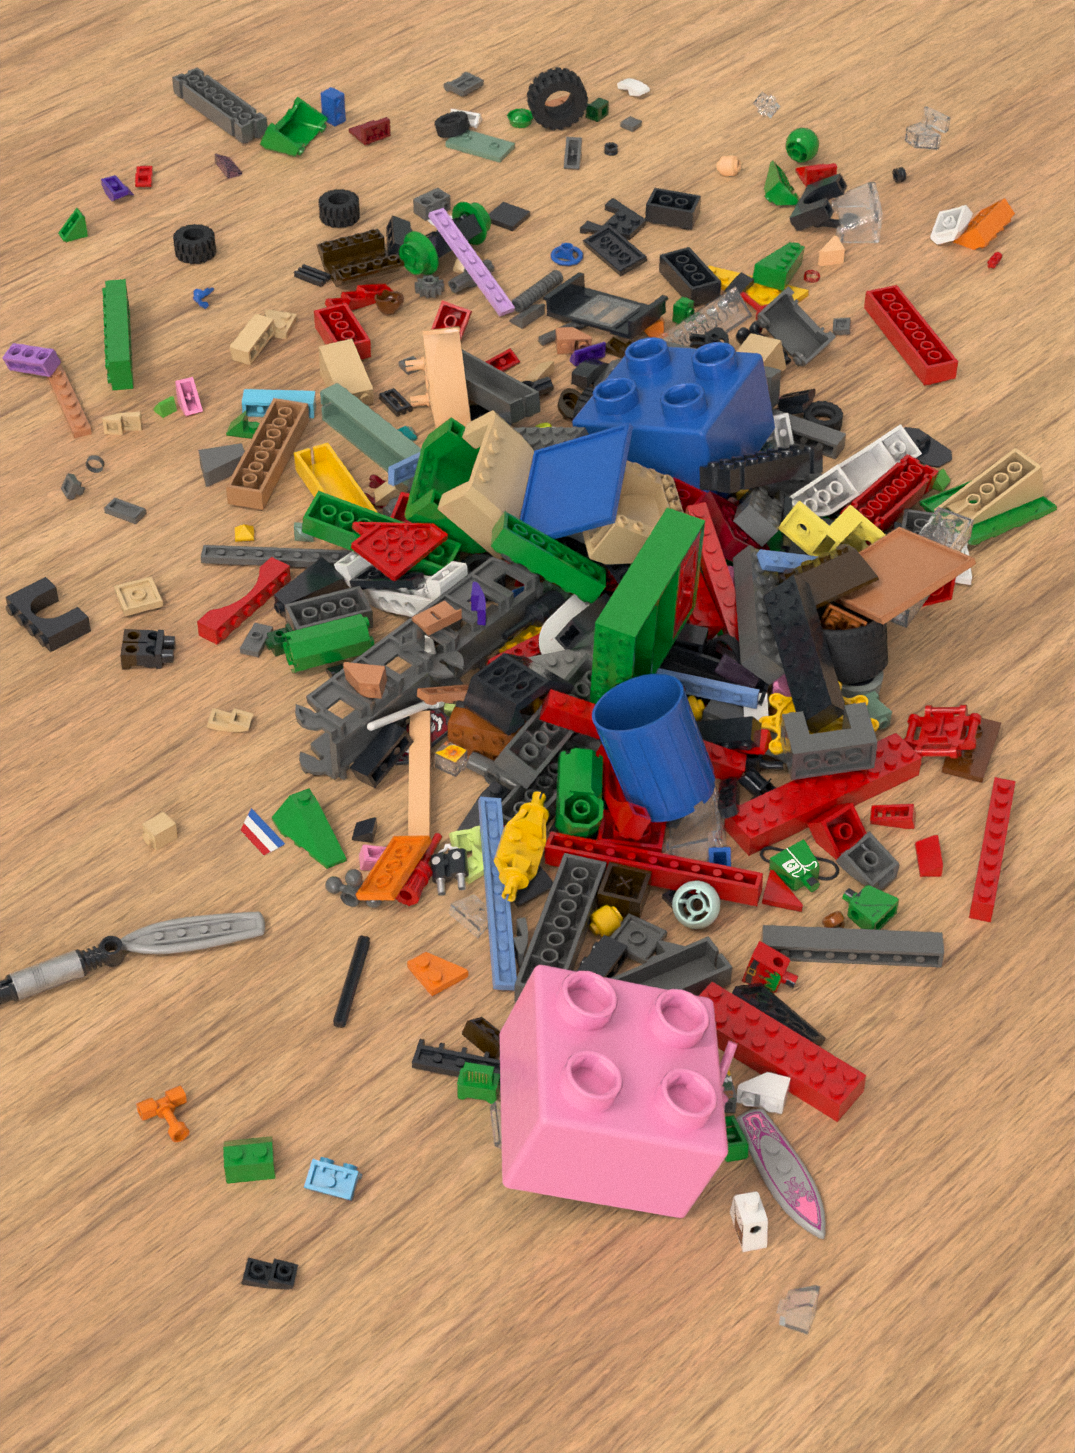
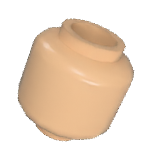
(729, 165)

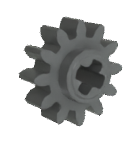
(429, 286)

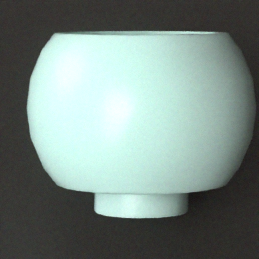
(702, 888)

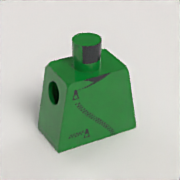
(870, 907)

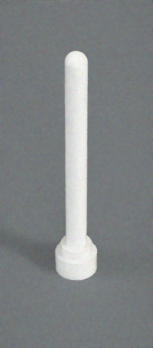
(402, 714)

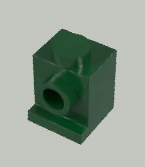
(597, 109)
(275, 641)

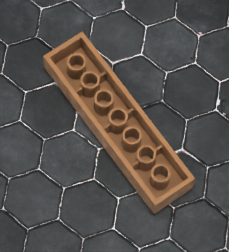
(267, 454)

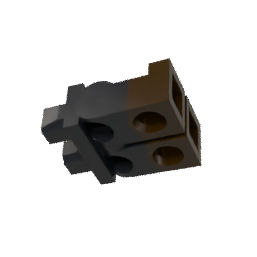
(146, 648)

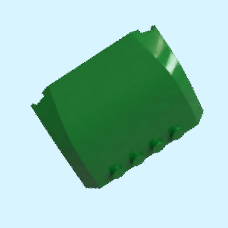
(442, 466)

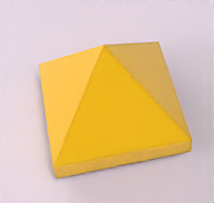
(244, 533)

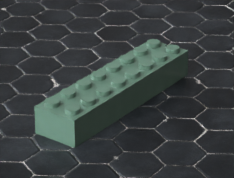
(365, 428)

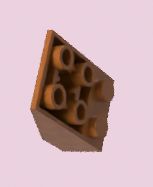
(839, 619)

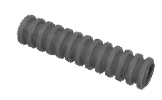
(537, 290)

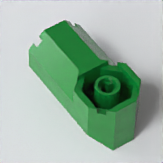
(579, 793)

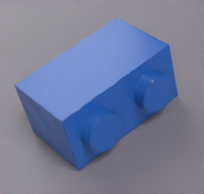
(333, 106)

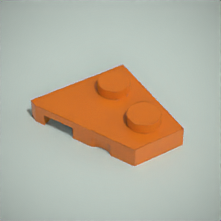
(436, 972)

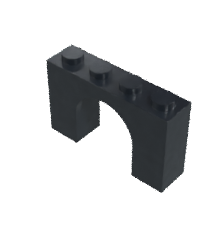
(814, 203)
(48, 631)

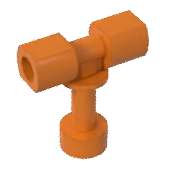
(165, 1108)

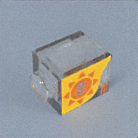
(451, 758)

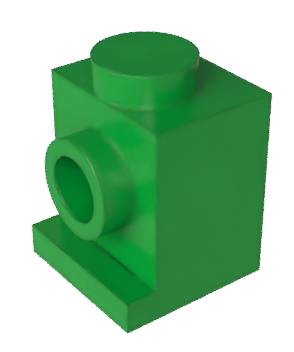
(682, 309)

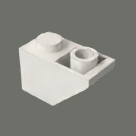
(765, 1092)

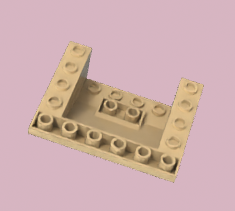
(641, 504)

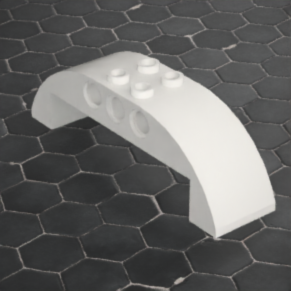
(402, 600)

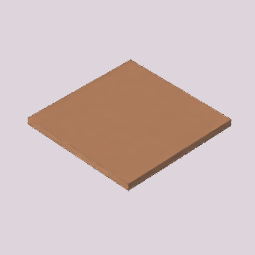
(907, 572)

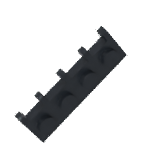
(448, 1061)

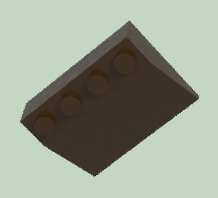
(833, 574)

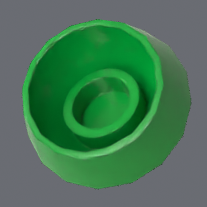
(520, 118)

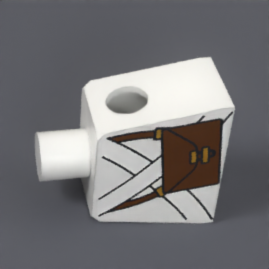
(746, 1213)

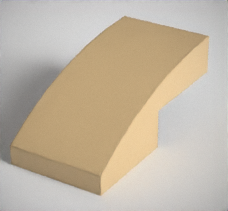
(123, 421)
(231, 722)

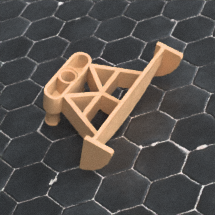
(443, 376)

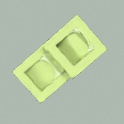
(466, 838)

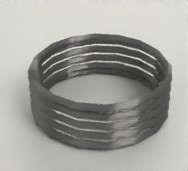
(95, 470)

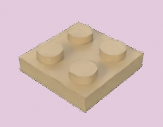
(138, 596)

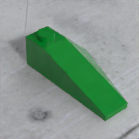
(777, 187)

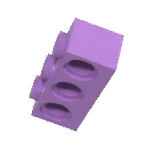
(31, 359)

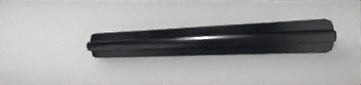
(351, 981)

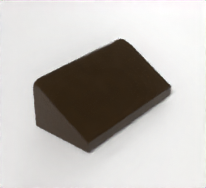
(483, 1036)

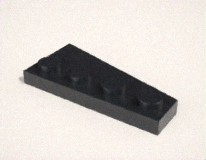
(770, 1004)

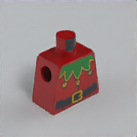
(769, 968)

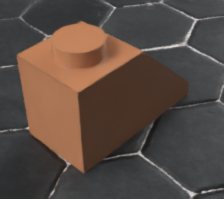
(366, 679)

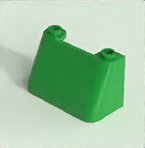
(294, 129)

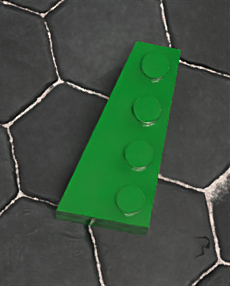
(779, 267)

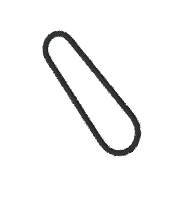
(817, 858)

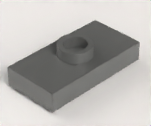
(255, 640)

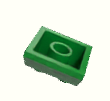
(249, 1160)

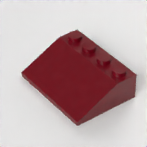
(730, 535)

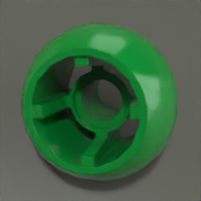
(802, 144)

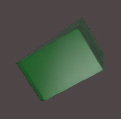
(74, 228)

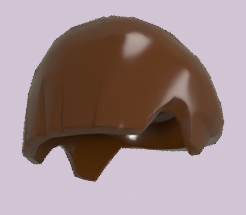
(389, 301)

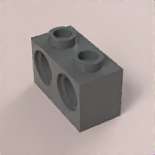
(430, 202)

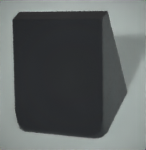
(365, 830)

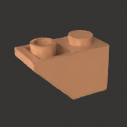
(571, 339)

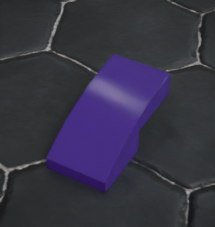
(478, 603)

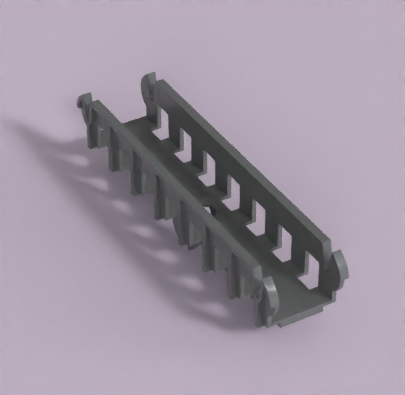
(454, 657)

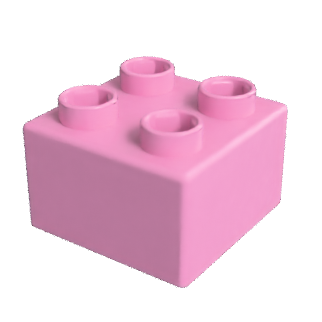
(611, 1092)

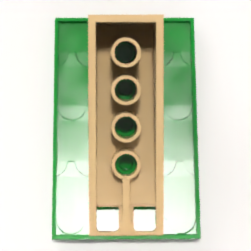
(998, 498)

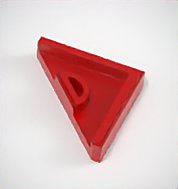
(779, 895)

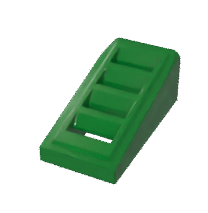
(736, 1141)

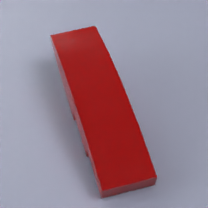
(360, 298)

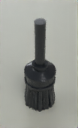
(537, 612)

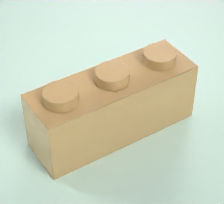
(252, 339)

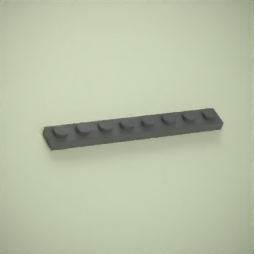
(259, 555)

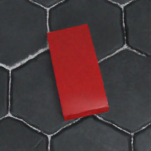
(144, 176)

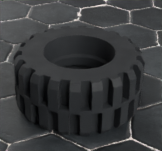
(552, 82)

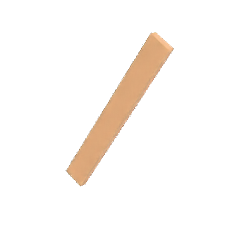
(420, 775)

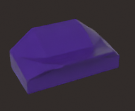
(115, 188)

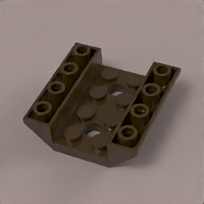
(357, 257)

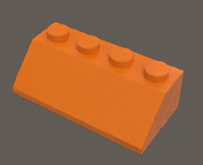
(986, 225)

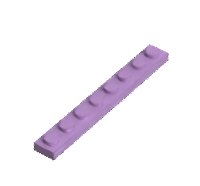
(471, 262)

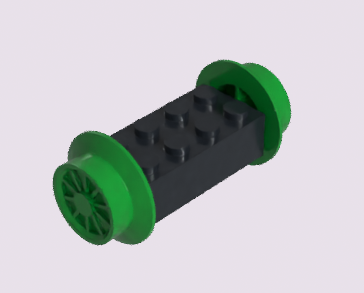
(423, 252)

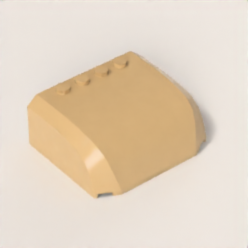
(495, 482)

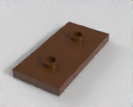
(974, 762)

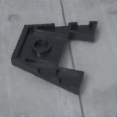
(623, 221)

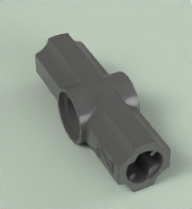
(465, 280)
(490, 771)

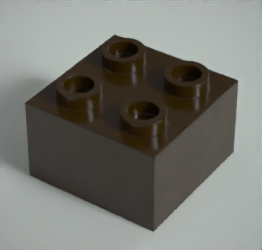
(624, 889)

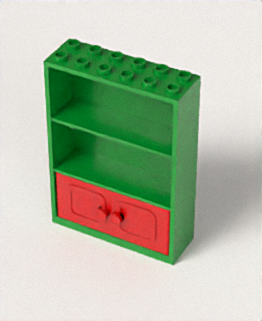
(649, 604)

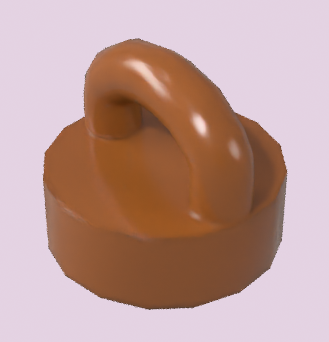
(834, 919)

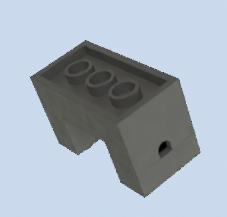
(831, 751)

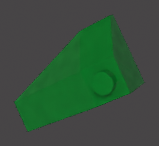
(308, 827)

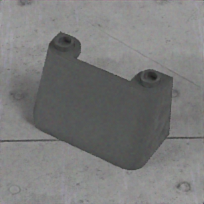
(794, 328)

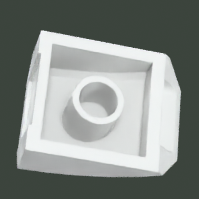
(951, 224)

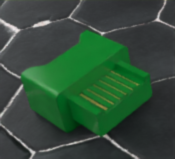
(478, 1082)

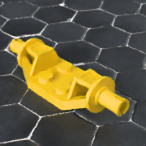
(522, 846)

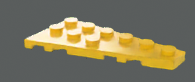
(758, 292)

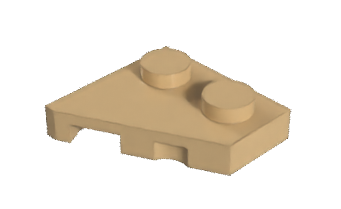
(283, 322)

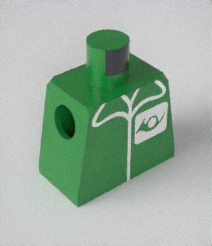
(797, 867)

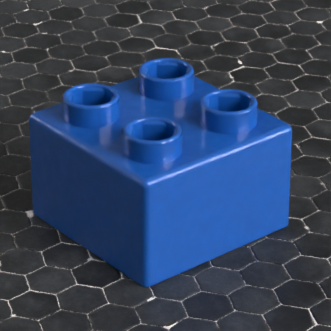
(684, 406)

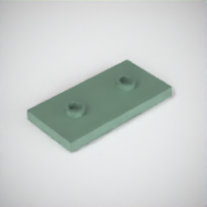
(481, 145)

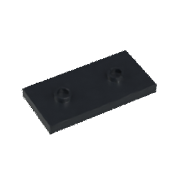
(615, 250)

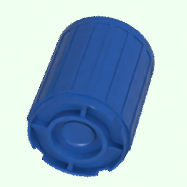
(655, 746)

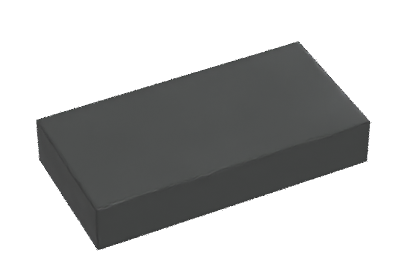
(125, 510)

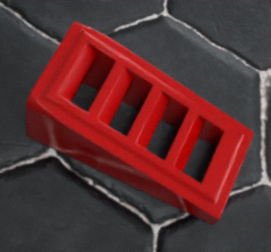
(905, 820)

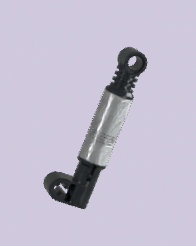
(60, 970)

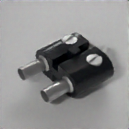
(449, 866)

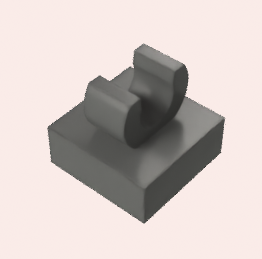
(71, 487)

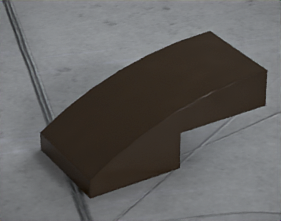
(616, 347)

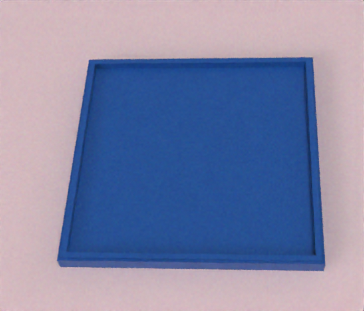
(577, 483)

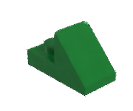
(242, 427)

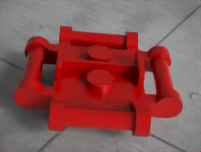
(943, 732)

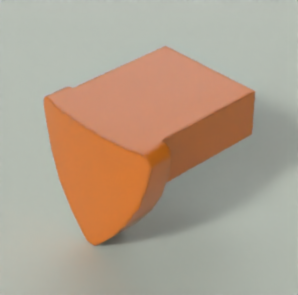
(656, 328)

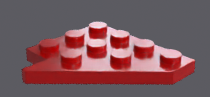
(396, 546)

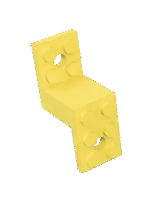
(848, 529)

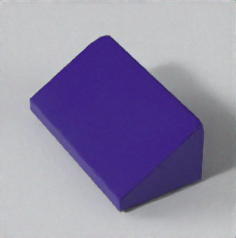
(592, 352)

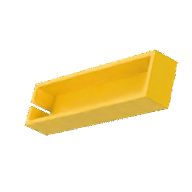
(329, 475)

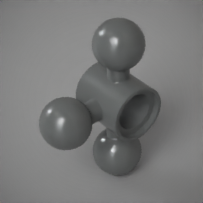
(354, 881)

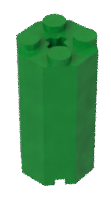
(327, 642)

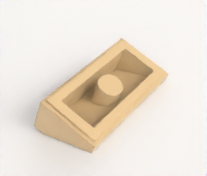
(541, 371)

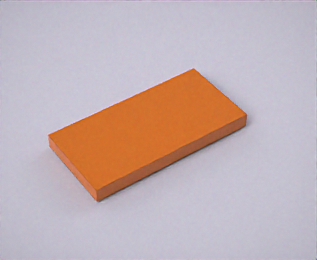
(393, 867)

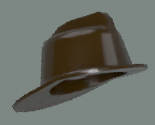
(567, 402)

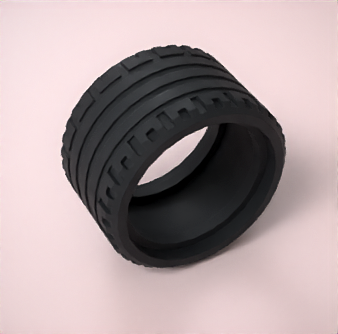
(859, 651)

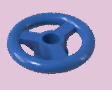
(566, 252)

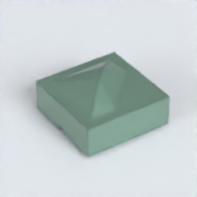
(299, 536)

